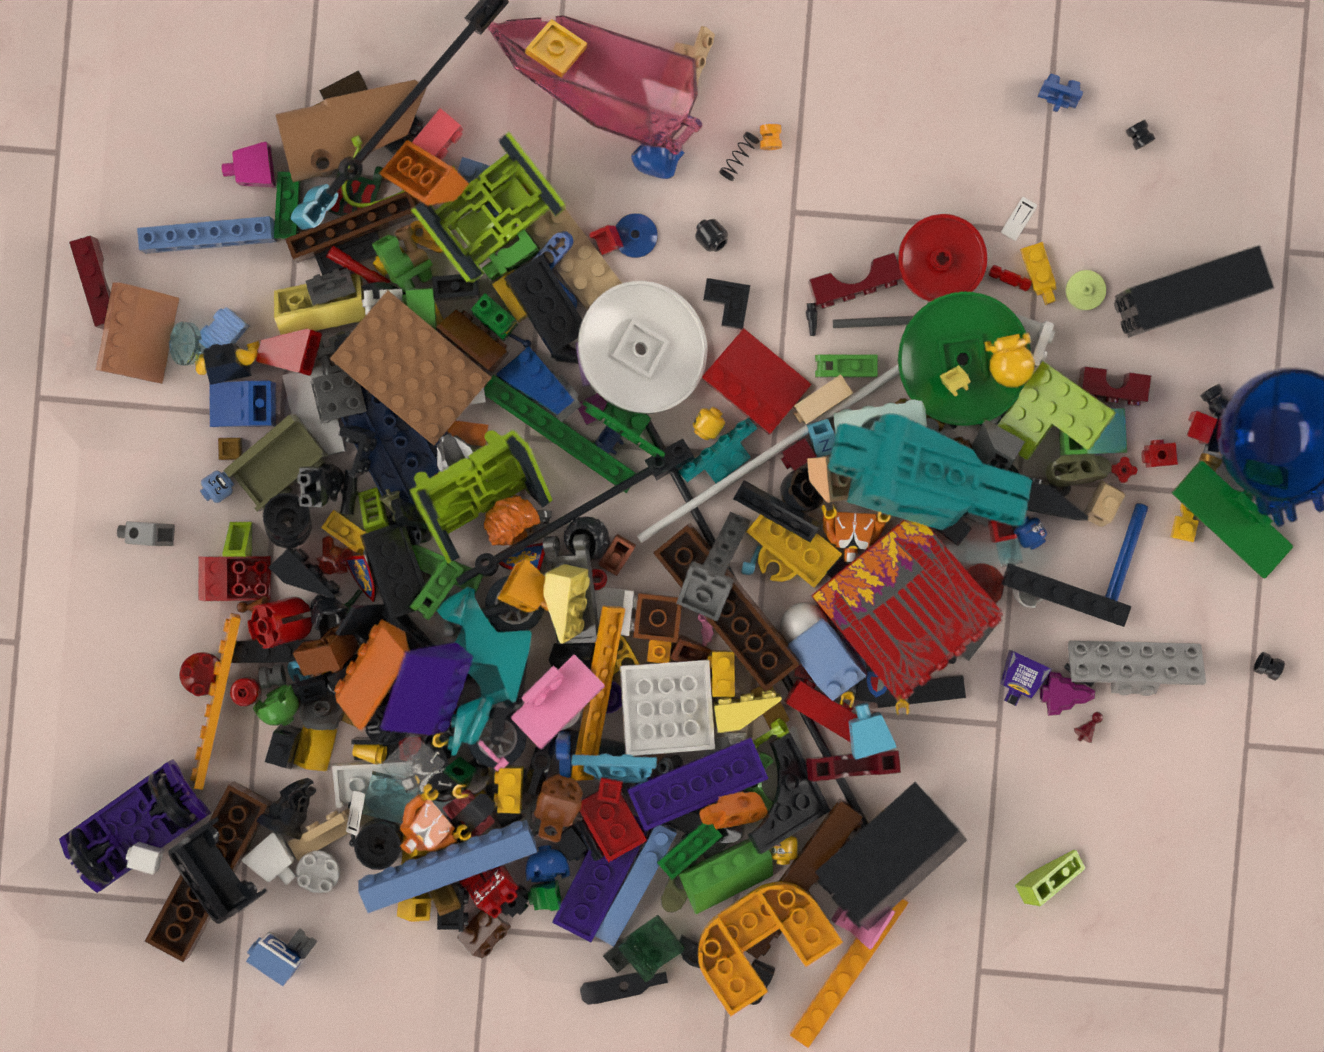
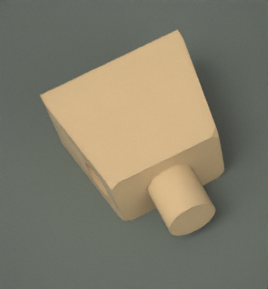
(1104, 504)

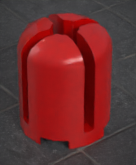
(271, 615)

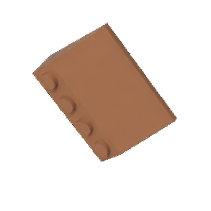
(137, 333)

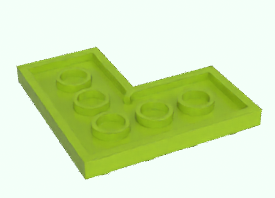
(1055, 400)

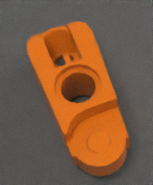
(734, 810)

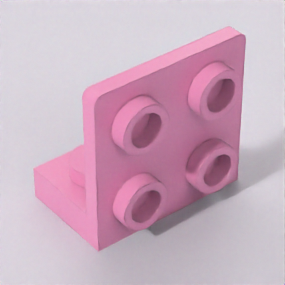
(867, 937)

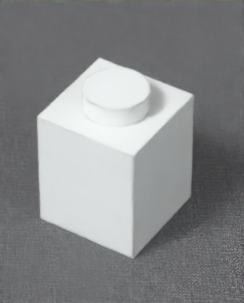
(144, 858)

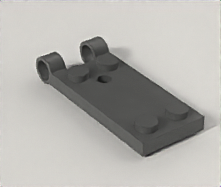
(581, 559)

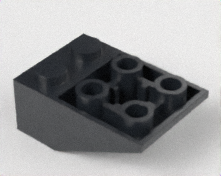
(296, 570)

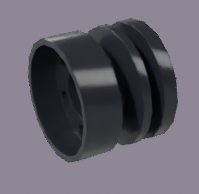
(284, 509)
(373, 725)
(378, 856)

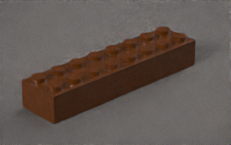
(741, 620)
(182, 915)

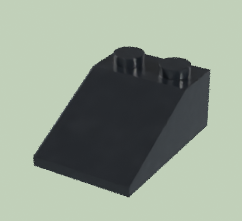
(1048, 501)

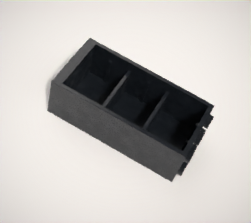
(1193, 291)
(890, 857)

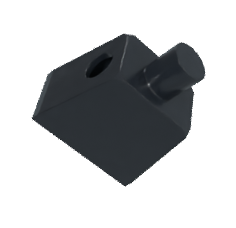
(283, 746)

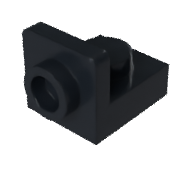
(309, 689)

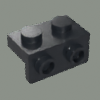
(458, 918)

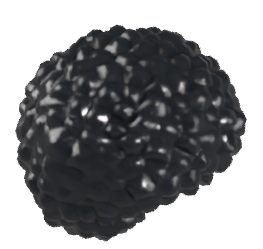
(595, 529)

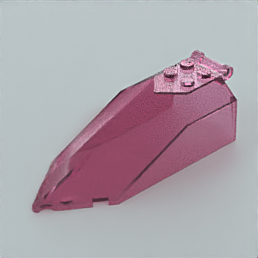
(615, 82)

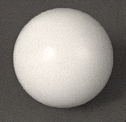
(799, 619)

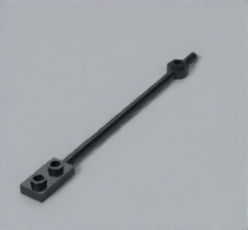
(479, 19)
(675, 457)

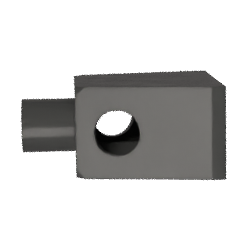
(147, 533)

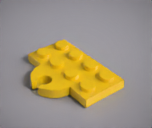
(792, 552)

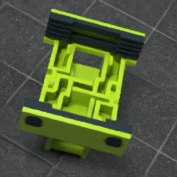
(525, 193)
(462, 490)

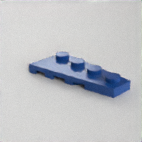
(536, 381)

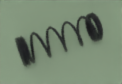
(752, 138)

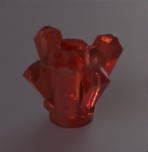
(333, 557)

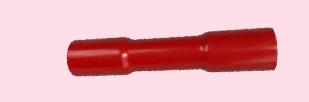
(346, 261)

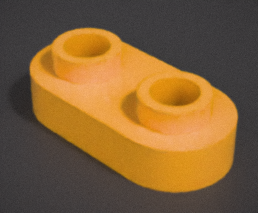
(426, 239)

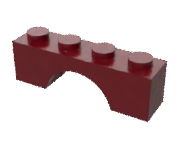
(89, 264)
(827, 288)
(847, 766)

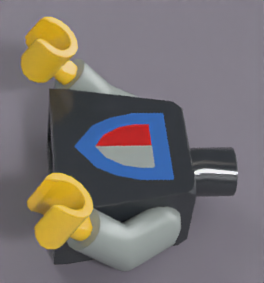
(873, 690)

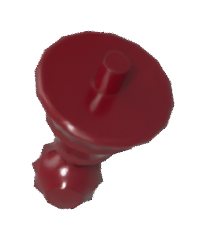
(1087, 730)

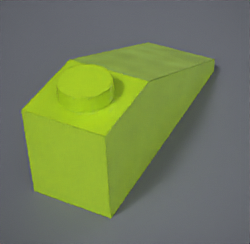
(1049, 879)

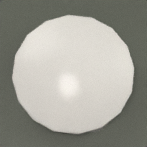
(317, 871)

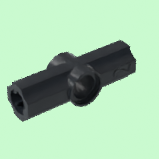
(537, 775)

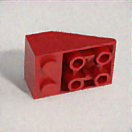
(234, 578)

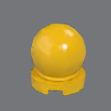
(1011, 361)

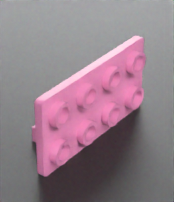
(556, 700)

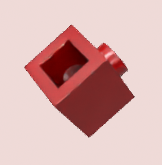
(1159, 454)

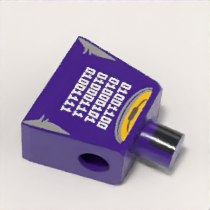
(1022, 676)

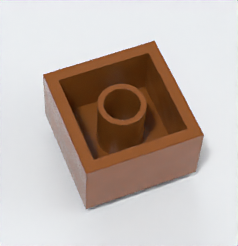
(657, 617)

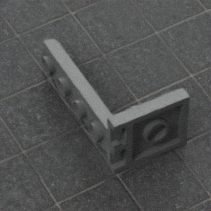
(706, 585)

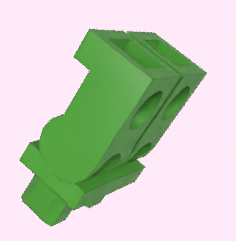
(512, 257)

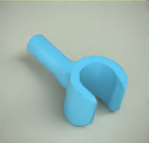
(748, 568)

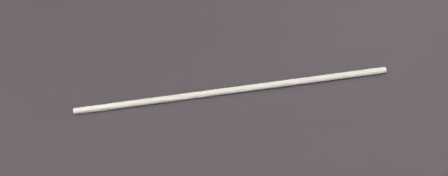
(765, 456)

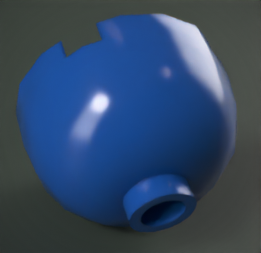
(546, 865)

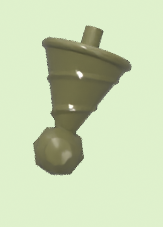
(388, 497)

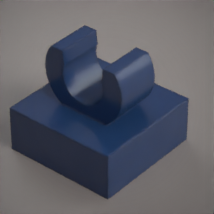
(608, 439)

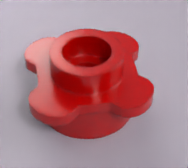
(1124, 463)

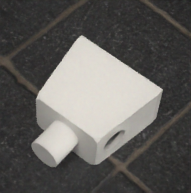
(272, 859)

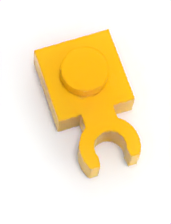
(1184, 527)

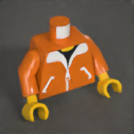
(853, 530)
(427, 826)

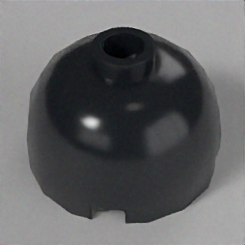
(799, 492)

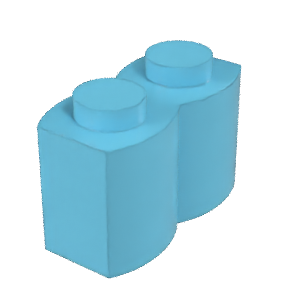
(314, 207)

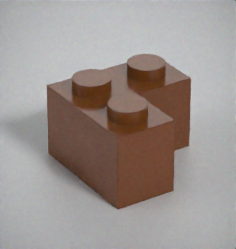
(326, 653)

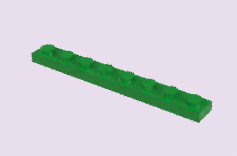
(557, 431)

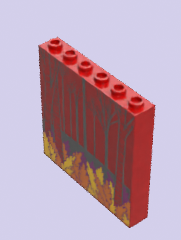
(907, 607)

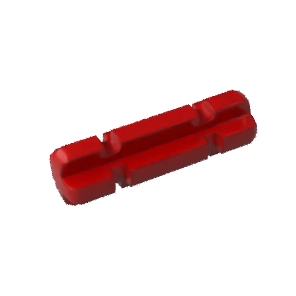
(1010, 278)

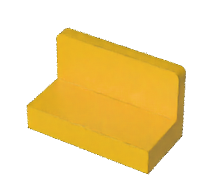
(315, 749)

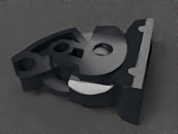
(290, 809)

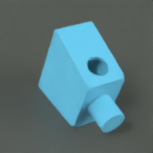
(869, 733)

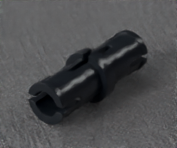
(349, 494)

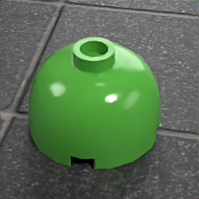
(278, 707)

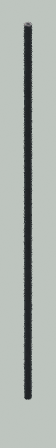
(786, 680)

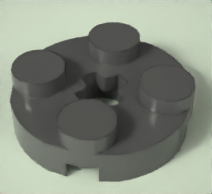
(321, 720)

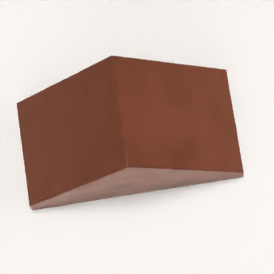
(689, 650)

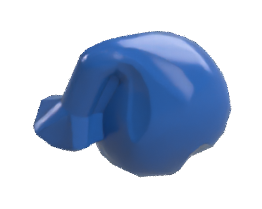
(655, 161)

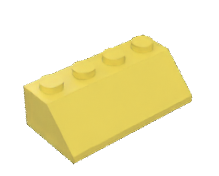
(295, 310)

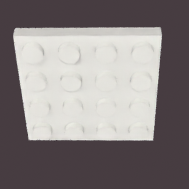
(667, 707)

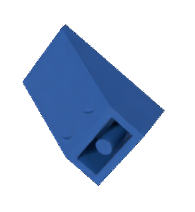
(243, 404)

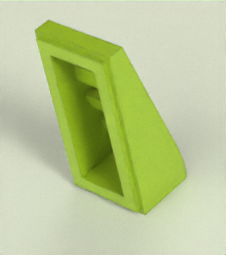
(376, 522)

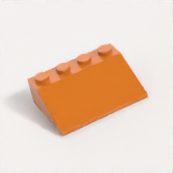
(371, 673)

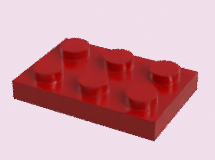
(612, 825)

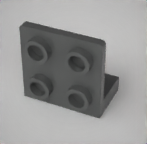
(337, 396)

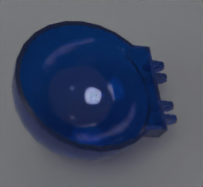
(1276, 440)

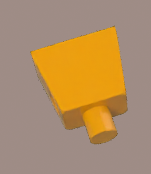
(524, 588)

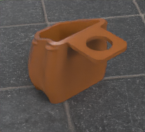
(558, 805)

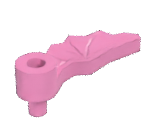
(706, 630)
(502, 762)

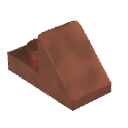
(617, 554)

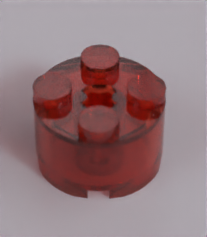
(991, 577)

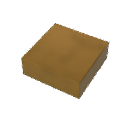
(229, 448)

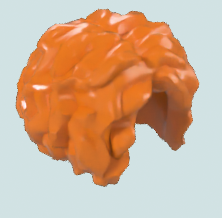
(509, 519)

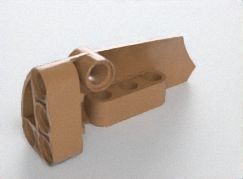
(326, 129)

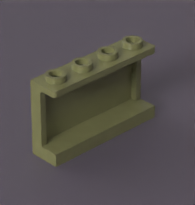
(275, 461)

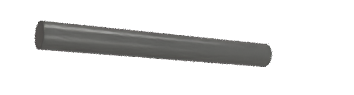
(871, 322)

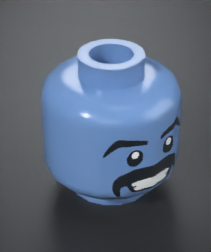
(216, 486)

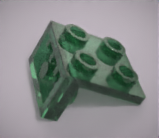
(650, 947)

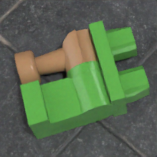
(404, 265)

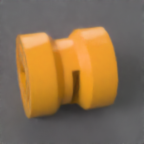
(770, 137)

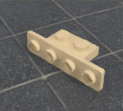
(700, 49)
(322, 834)

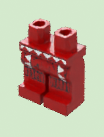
(491, 889)

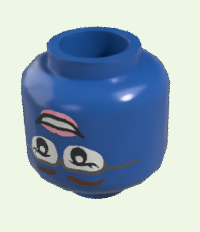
(1031, 533)

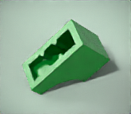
(545, 896)

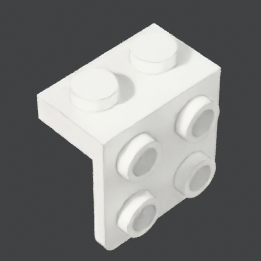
(1040, 335)
(621, 598)

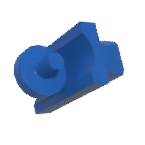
(1060, 94)

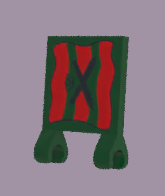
(359, 191)

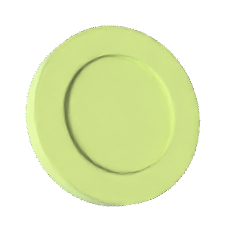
(1085, 290)

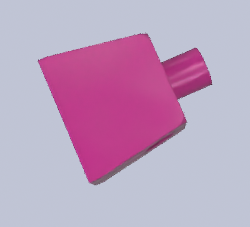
(252, 166)

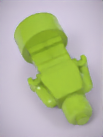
(779, 729)

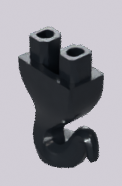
(319, 484)

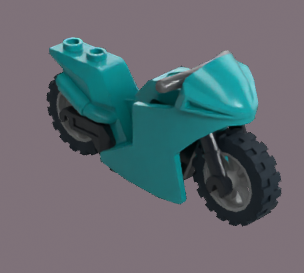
(497, 667)

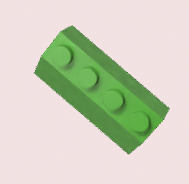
(725, 875)

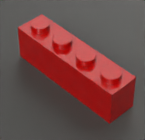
(820, 707)

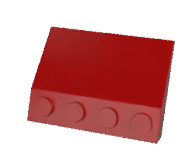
(756, 381)

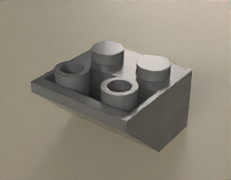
(996, 446)

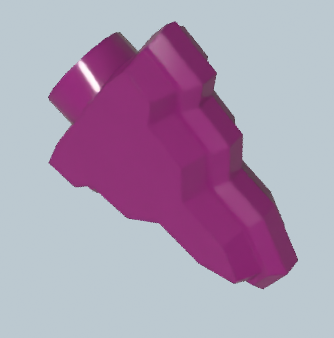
(1063, 694)

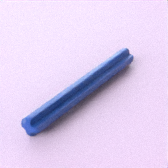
(1126, 551)

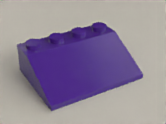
(427, 689)

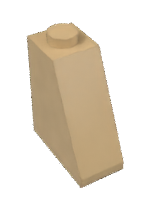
(822, 400)

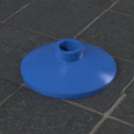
(644, 243)

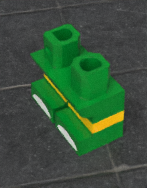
(494, 317)

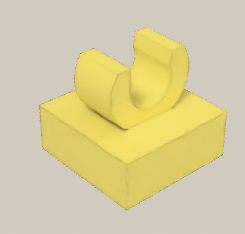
(955, 379)

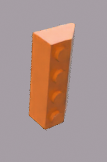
(423, 175)

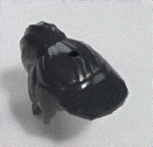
(326, 613)

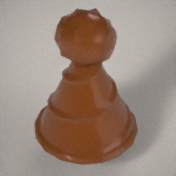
(242, 607)

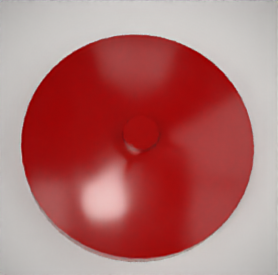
(942, 257)

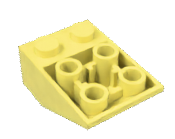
(566, 599)
(737, 713)

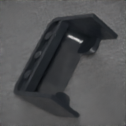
(363, 617)
(211, 875)

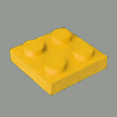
(556, 48)

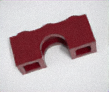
(1133, 390)

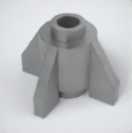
(451, 451)

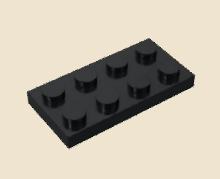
(545, 303)
(394, 568)

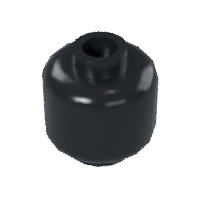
(711, 235)

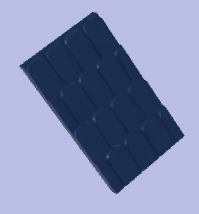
(399, 449)

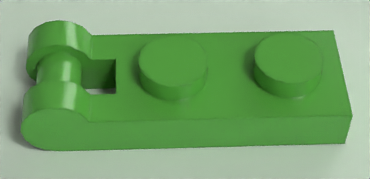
(847, 366)
(437, 588)

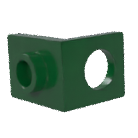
(460, 772)

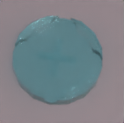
(185, 343)

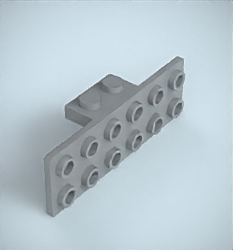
(1136, 665)

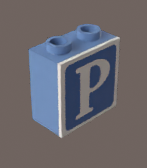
(274, 958)

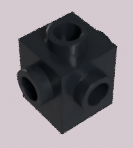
(521, 903)

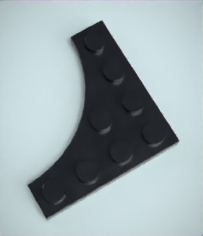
(796, 798)

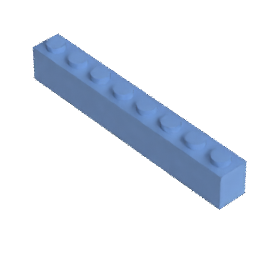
(447, 866)

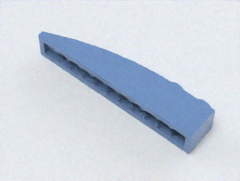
(635, 883)

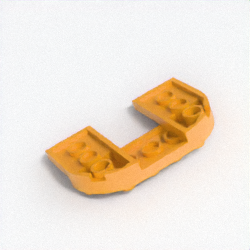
(749, 922)

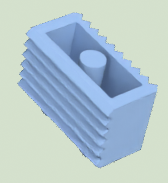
(224, 329)

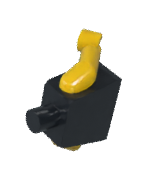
(226, 362)

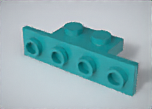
(722, 456)

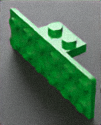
(1233, 518)

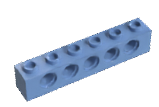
(206, 235)

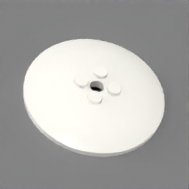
(672, 343)

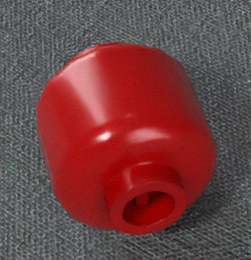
(252, 688)

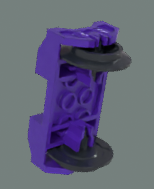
(147, 813)

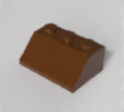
(474, 339)

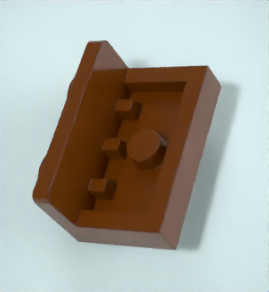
(483, 934)

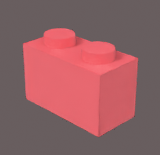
(439, 134)

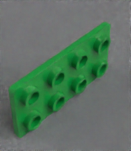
(630, 423)

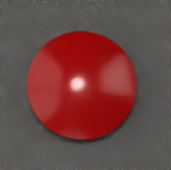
(197, 673)

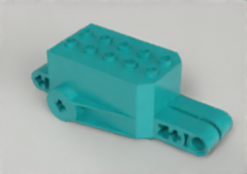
(924, 475)

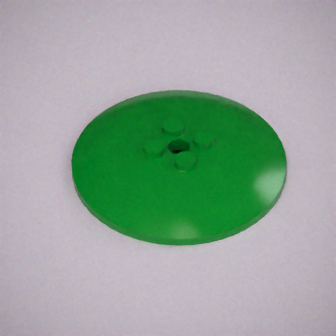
(931, 346)

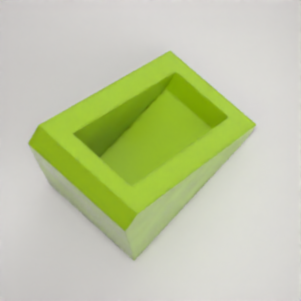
(238, 539)

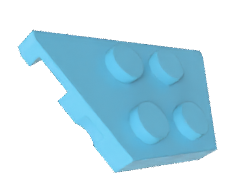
(623, 768)

